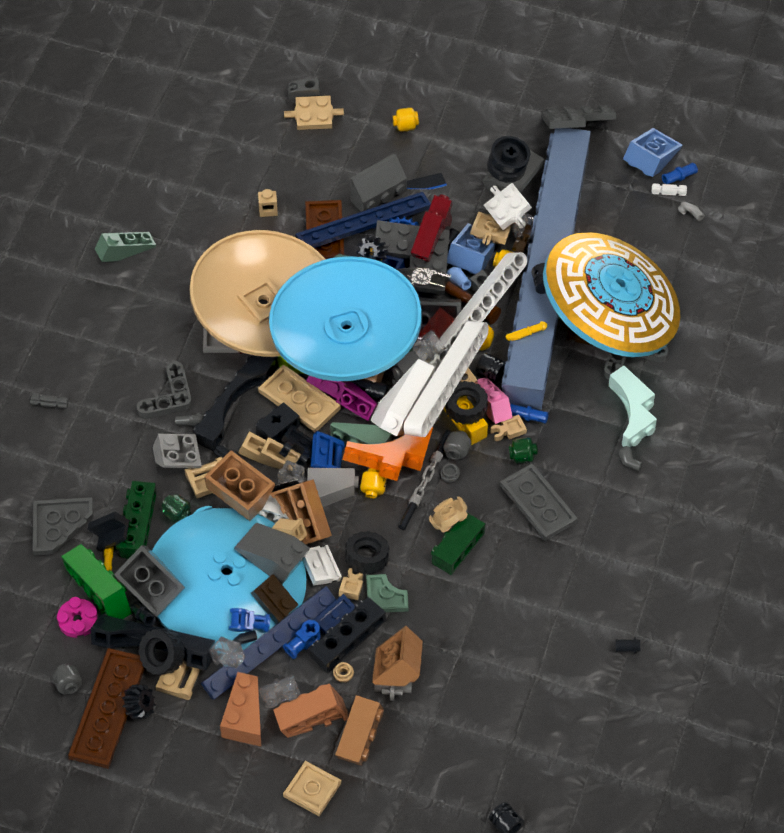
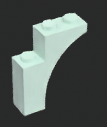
(637, 401)

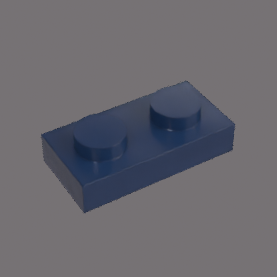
(334, 613)

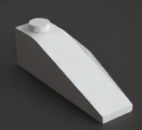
(402, 397)

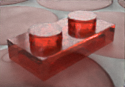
(438, 323)

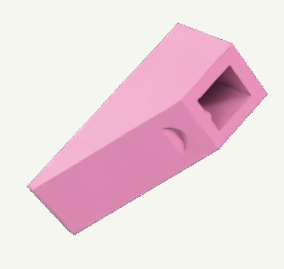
(498, 403)

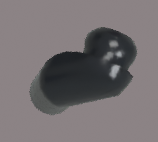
(246, 637)

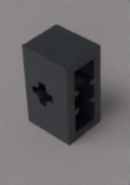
(277, 423)

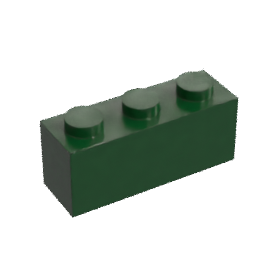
(457, 544)

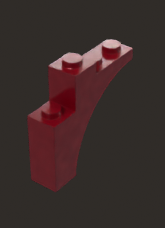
(432, 227)

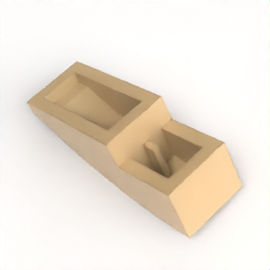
(266, 451)

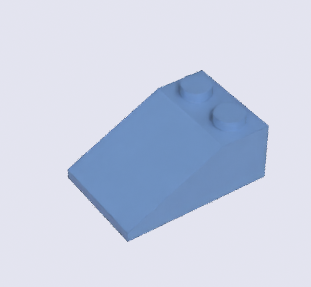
(651, 152)
(469, 251)

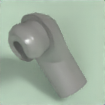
(693, 209)

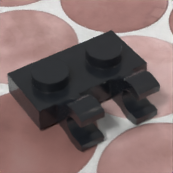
(300, 442)

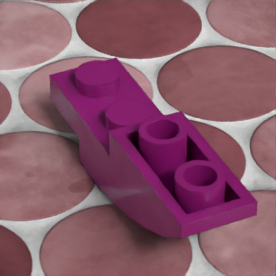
(347, 395)

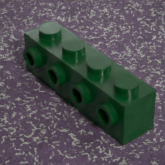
(139, 511)

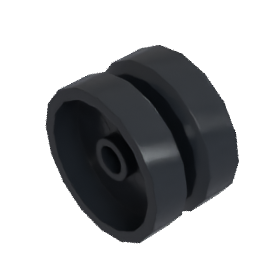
(508, 159)

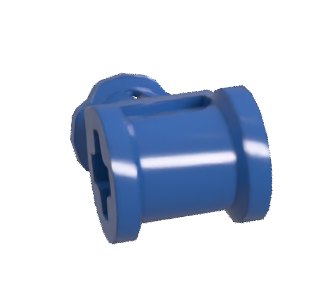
(245, 620)
(304, 638)

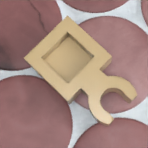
(512, 428)
(351, 585)

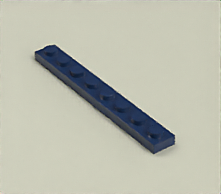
(364, 220)
(269, 642)

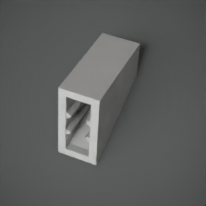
(334, 483)

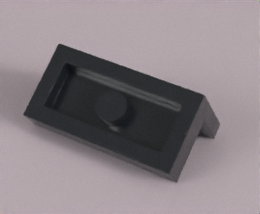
(111, 530)

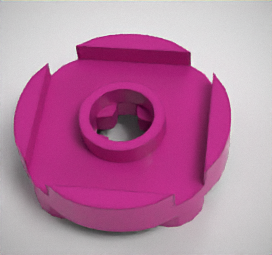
(74, 607)

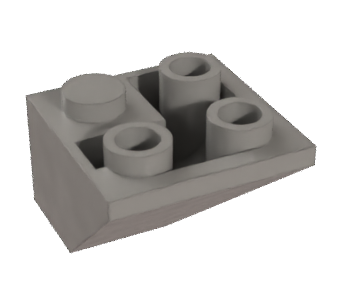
(176, 451)

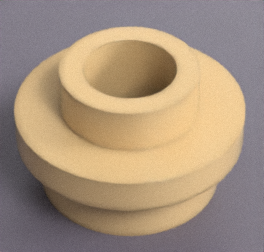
(343, 667)

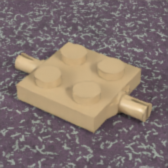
(313, 112)
(489, 230)

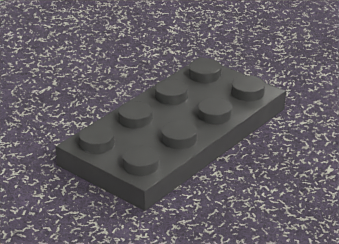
(538, 502)

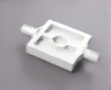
(507, 206)

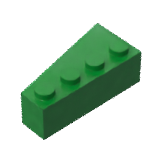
(97, 582)

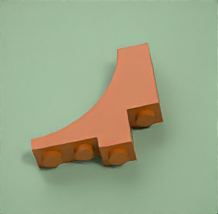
(389, 456)

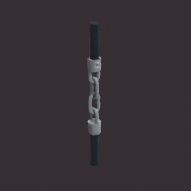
(415, 498)

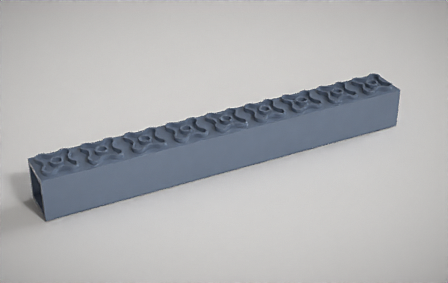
(554, 220)

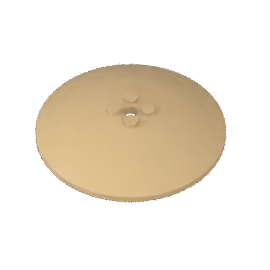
(236, 276)

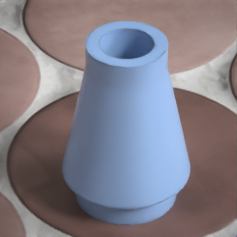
(459, 278)

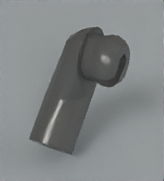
(190, 420)
(627, 458)

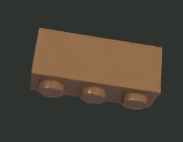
(239, 485)
(398, 659)

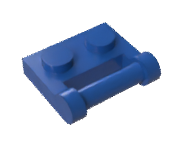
(323, 450)

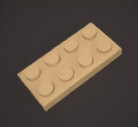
(305, 399)

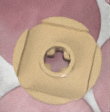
(448, 514)

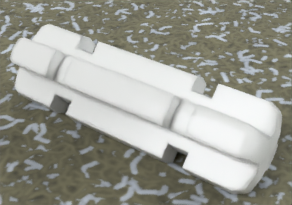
(669, 189)

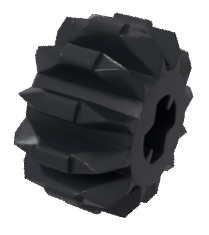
(377, 247)
(138, 701)

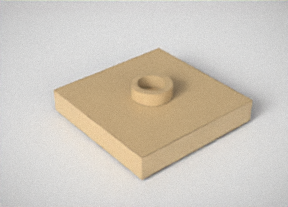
(312, 788)

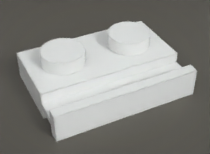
(321, 566)

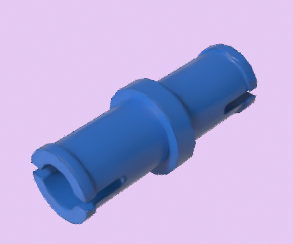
(679, 173)
(529, 413)

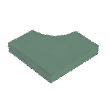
(385, 595)

